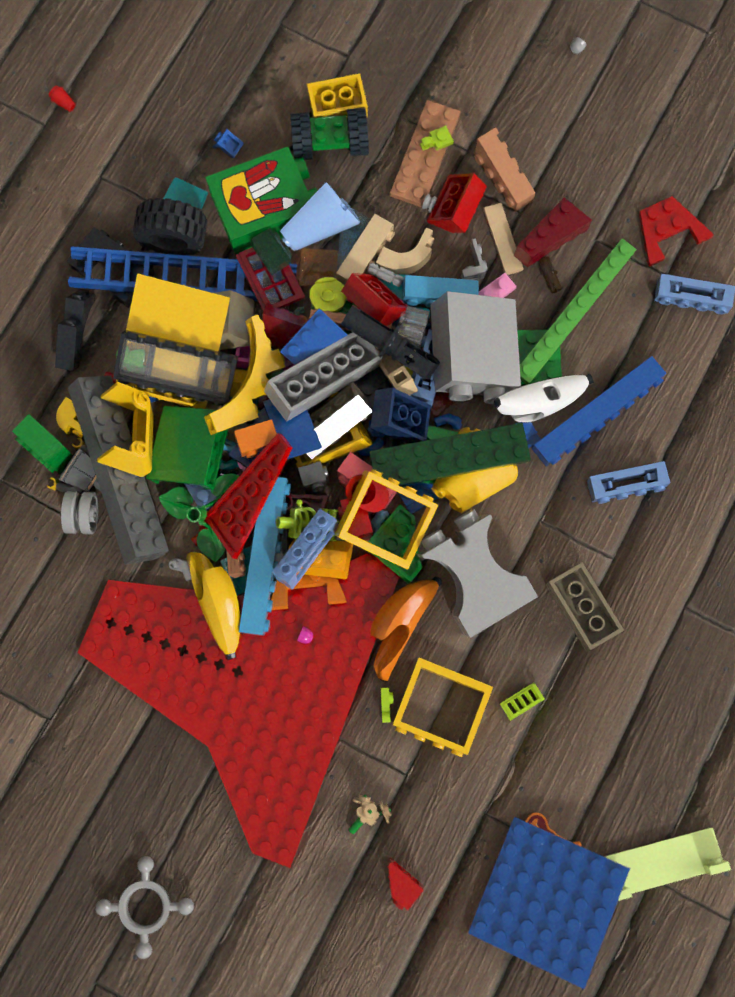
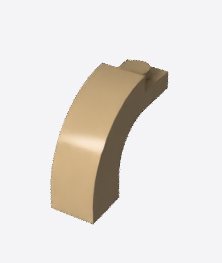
(410, 261)

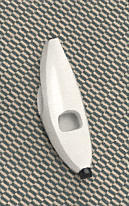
(542, 397)

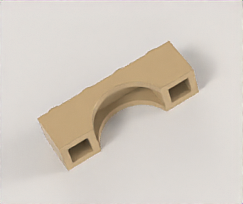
(397, 375)

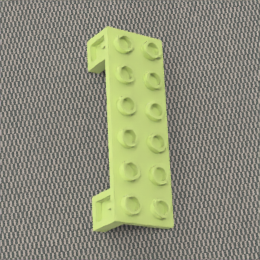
(670, 861)

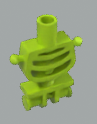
(300, 519)

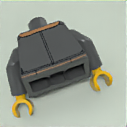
(78, 473)

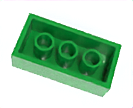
(42, 444)

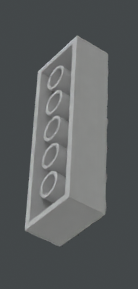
(322, 375)

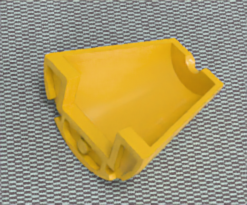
(349, 442)
(472, 488)

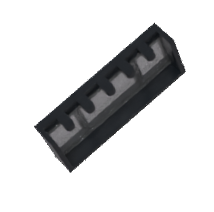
(175, 367)

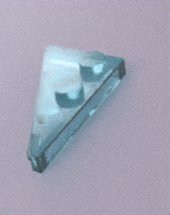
(350, 236)

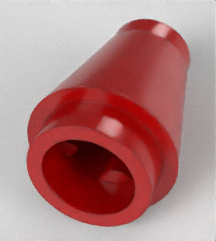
(61, 98)

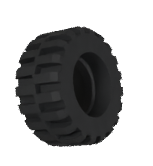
(170, 227)

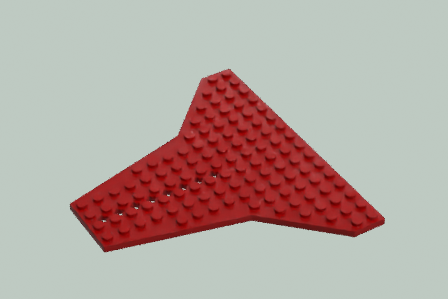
(275, 721)

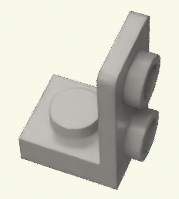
(477, 272)

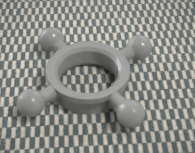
(104, 907)

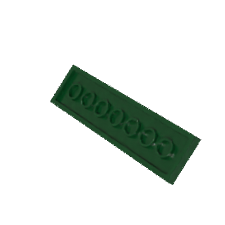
(453, 455)

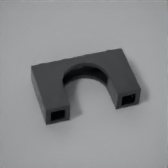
(101, 240)

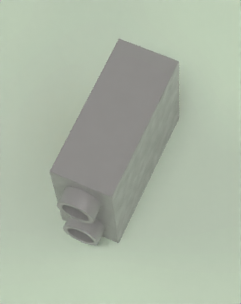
(475, 346)

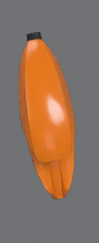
(398, 620)

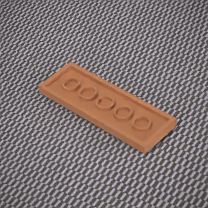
(420, 166)

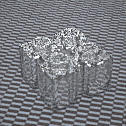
(413, 325)

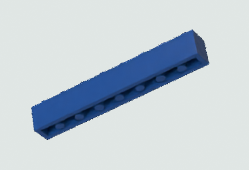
(598, 411)

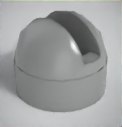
(577, 45)

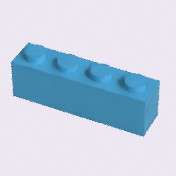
(428, 289)

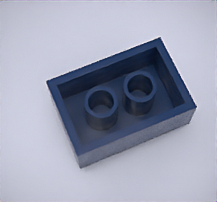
(400, 416)

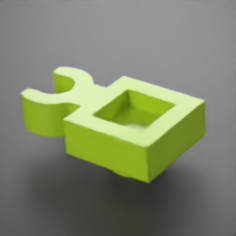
(386, 700)

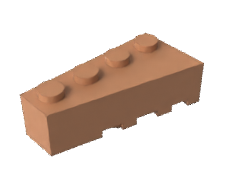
(503, 170)

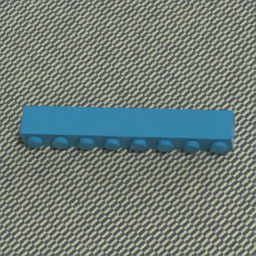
(263, 562)

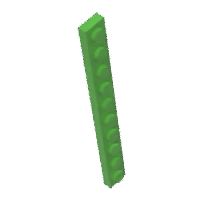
(575, 311)

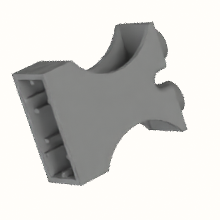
(482, 587)

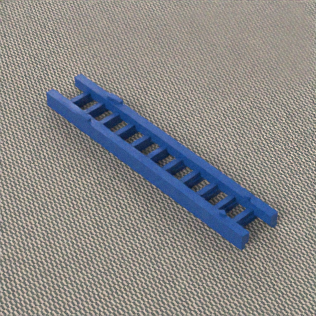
(158, 259)

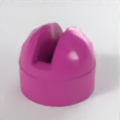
(305, 636)

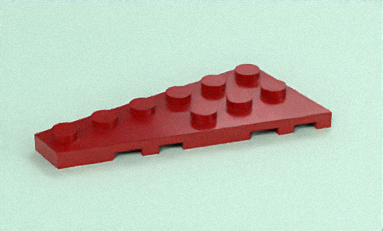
(241, 504)

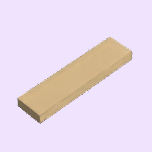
(502, 238)

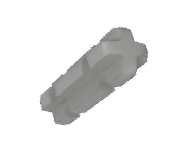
(385, 274)

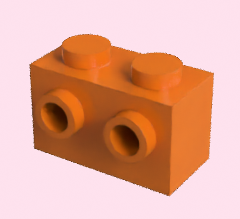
(254, 438)

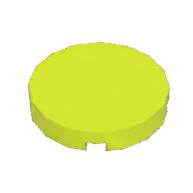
(327, 295)

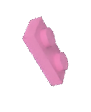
(499, 287)

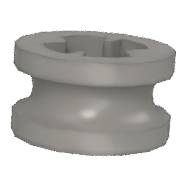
(429, 202)

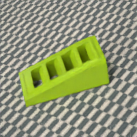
(536, 692)

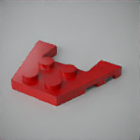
(666, 220)

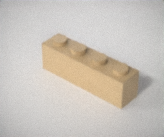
(366, 248)

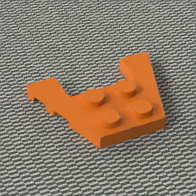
(334, 590)

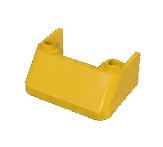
(139, 457)

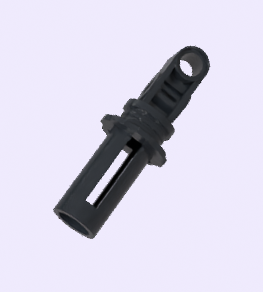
(390, 342)

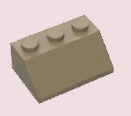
(235, 329)

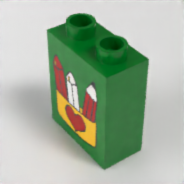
(259, 195)

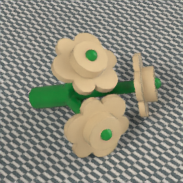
(367, 813)

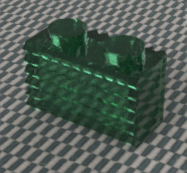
(271, 251)

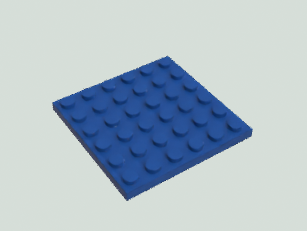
(549, 902)

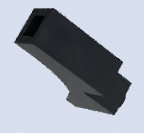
(71, 329)

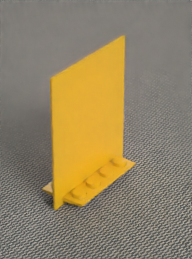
(178, 315)

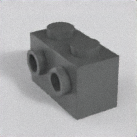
(314, 477)

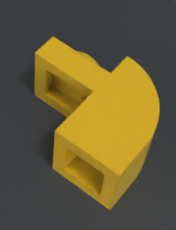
(67, 418)

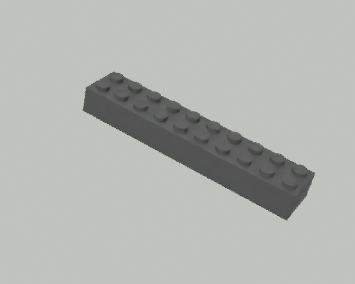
(123, 493)

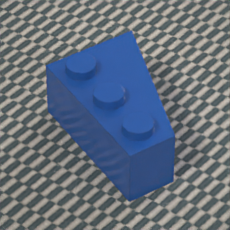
(312, 337)

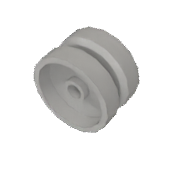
(79, 512)

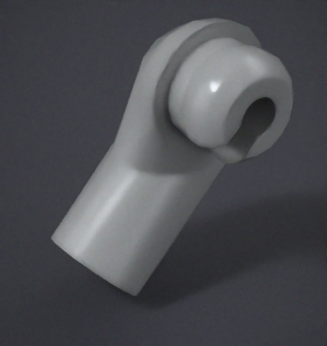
(180, 565)

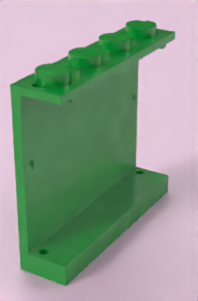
(186, 449)

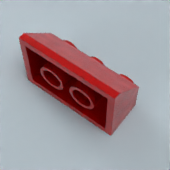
(457, 202)
(373, 298)
(403, 886)

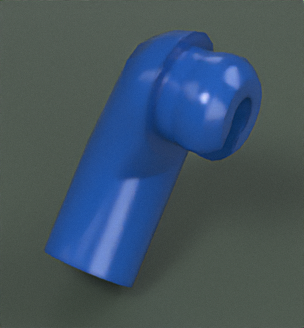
(450, 419)
(377, 444)

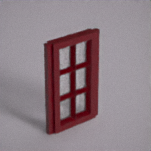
(276, 289)

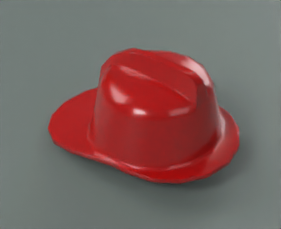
(375, 497)

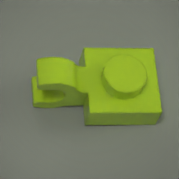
(438, 138)

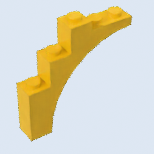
(261, 362)

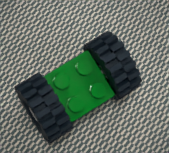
(330, 133)

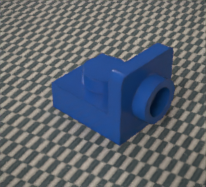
(228, 143)

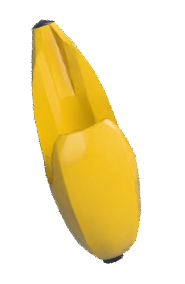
(217, 600)

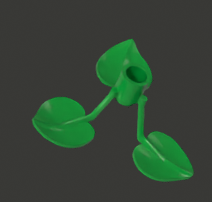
(178, 504)

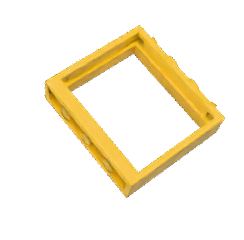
(353, 506)
(453, 676)

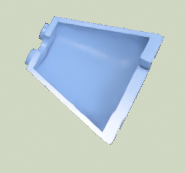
(319, 219)

